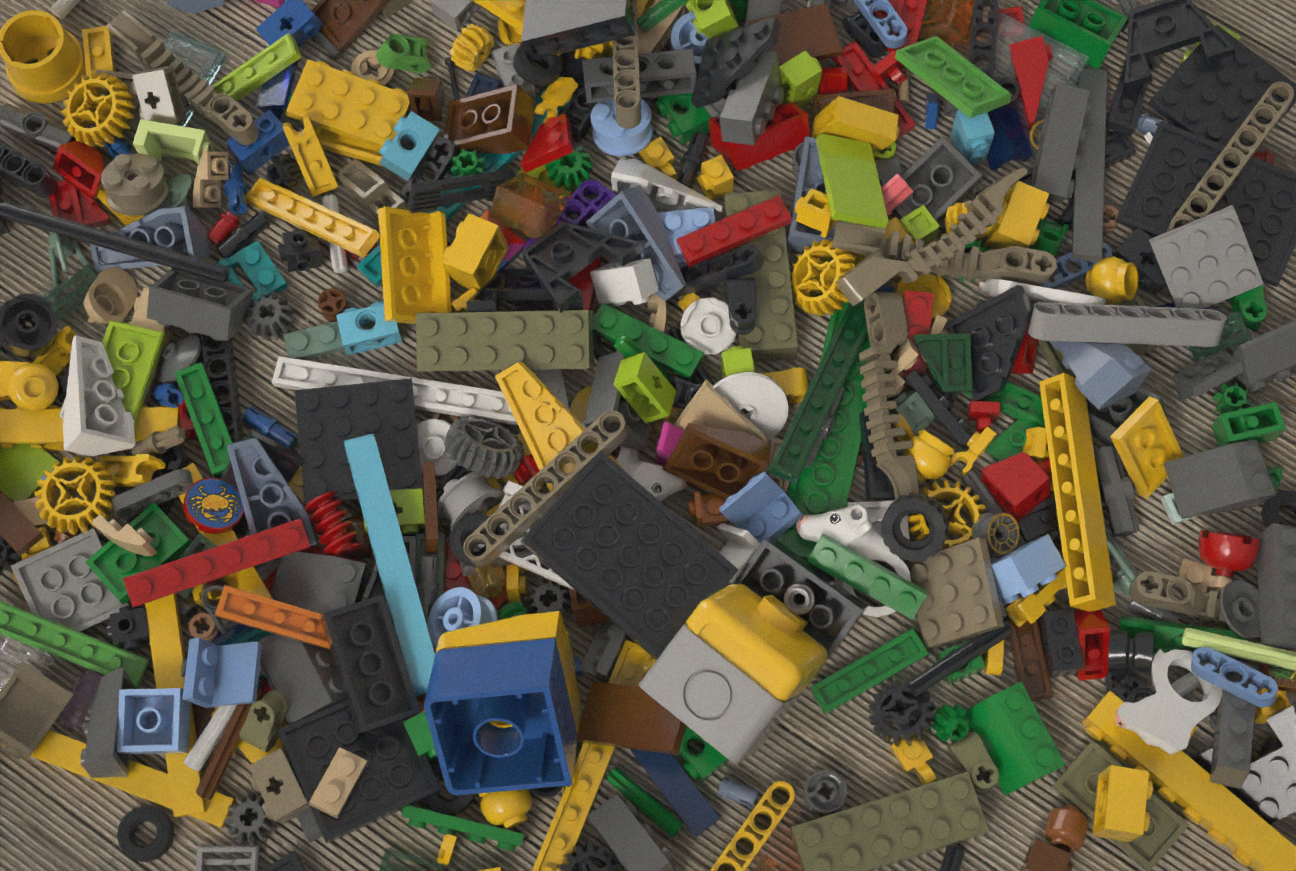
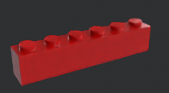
(216, 562)

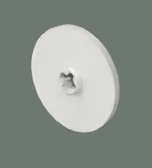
(760, 397)

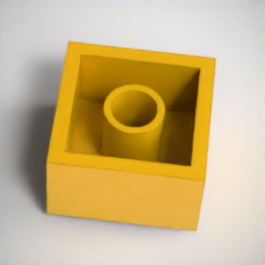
(1021, 213)
(475, 252)
(1122, 803)

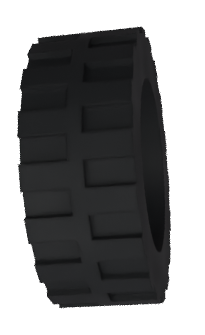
(899, 543)

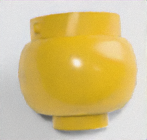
(1113, 280)
(33, 387)
(930, 456)
(506, 807)

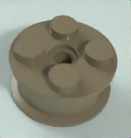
(134, 184)

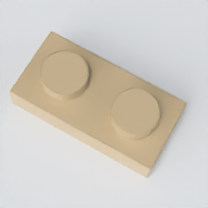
(338, 782)

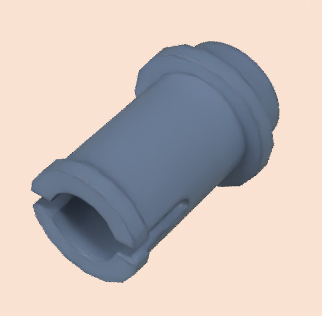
(1147, 123)
(737, 792)

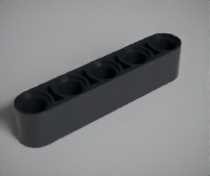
(26, 172)

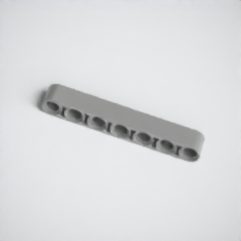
(1126, 324)

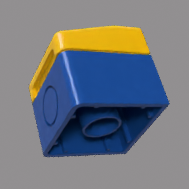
(505, 705)

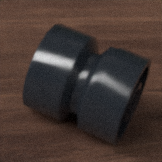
(1131, 651)

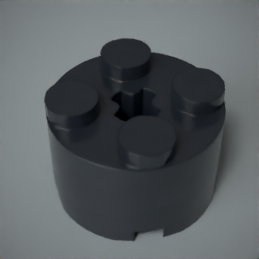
(39, 337)

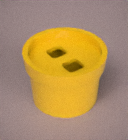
(30, 38)

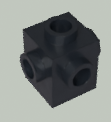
(300, 250)
(129, 628)

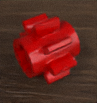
(526, 470)

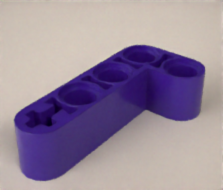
(580, 205)

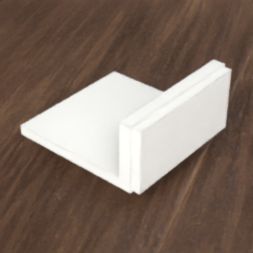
(738, 548)

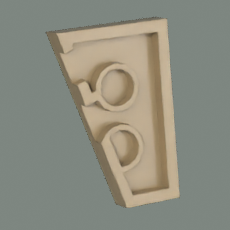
(712, 410)

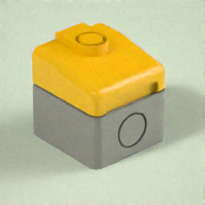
(735, 669)

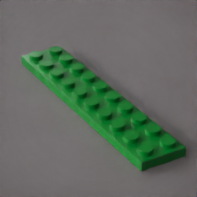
(830, 478)

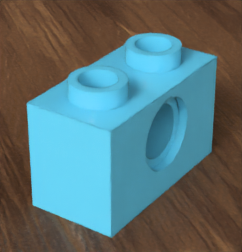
(972, 136)
(404, 161)
(359, 340)

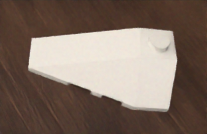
(93, 406)

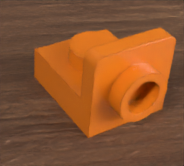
(706, 509)

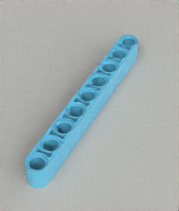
(391, 559)

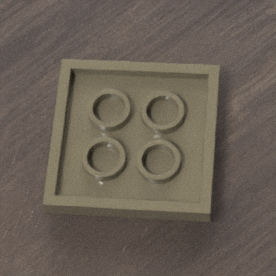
(960, 594)

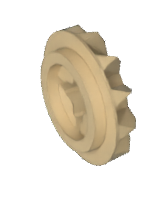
(360, 67)

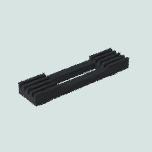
(427, 195)

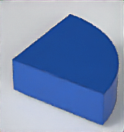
(931, 110)

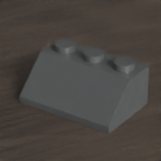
(198, 304)
(1267, 358)
(606, 397)
(302, 674)
(101, 754)

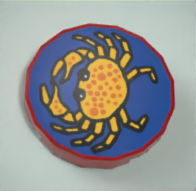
(213, 506)

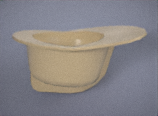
(110, 296)

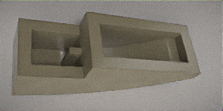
(368, 188)

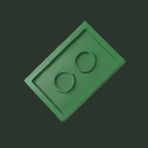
(114, 563)

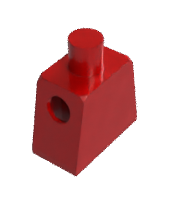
(1018, 483)

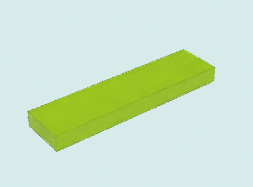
(259, 68)

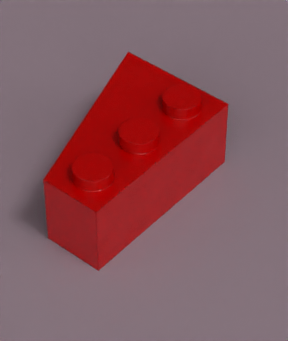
(780, 135)

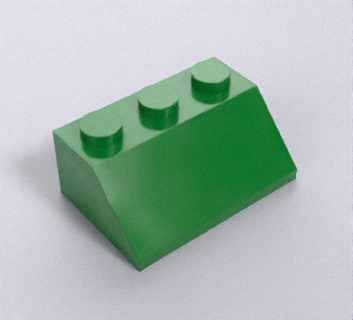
(1080, 25)
(1015, 738)

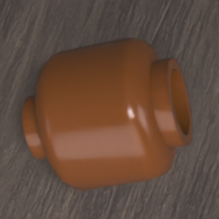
(1066, 828)

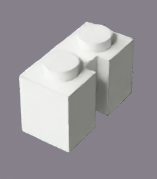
(625, 283)

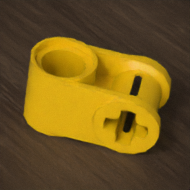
(793, 382)

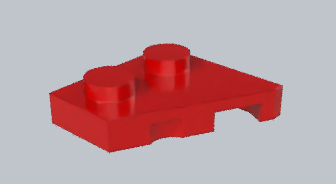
(549, 143)
(77, 206)

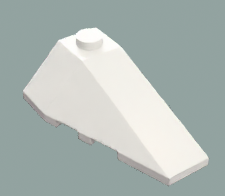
(661, 189)

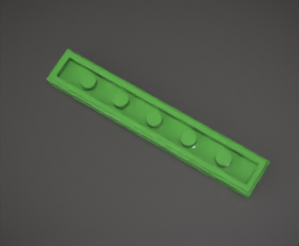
(70, 643)

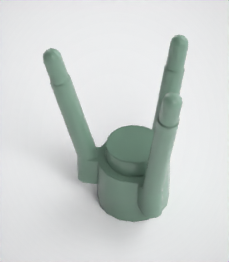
(61, 248)
(1127, 572)

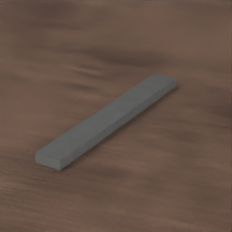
(1089, 174)

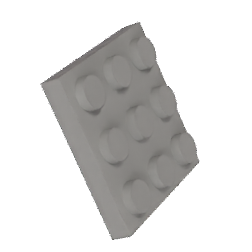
(1206, 260)
(64, 587)

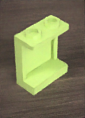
(171, 141)

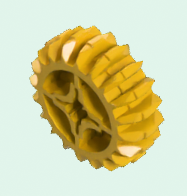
(88, 106)
(815, 276)
(58, 515)
(957, 524)

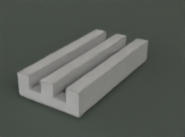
(254, 861)

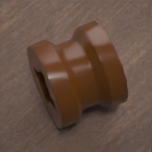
(330, 299)

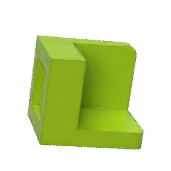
(921, 225)

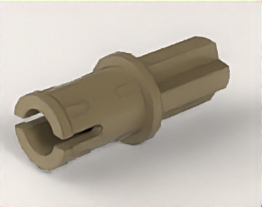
(160, 441)

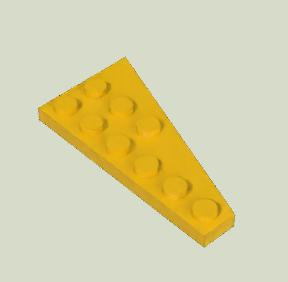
(541, 417)

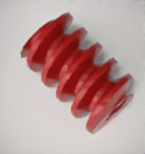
(331, 525)

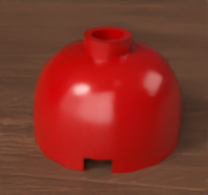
(1228, 551)

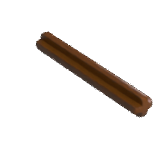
(224, 751)

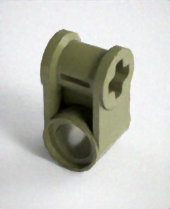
(264, 720)
(971, 756)

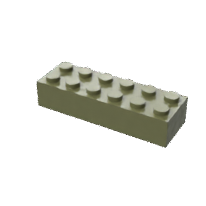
(775, 326)
(503, 338)
(892, 828)

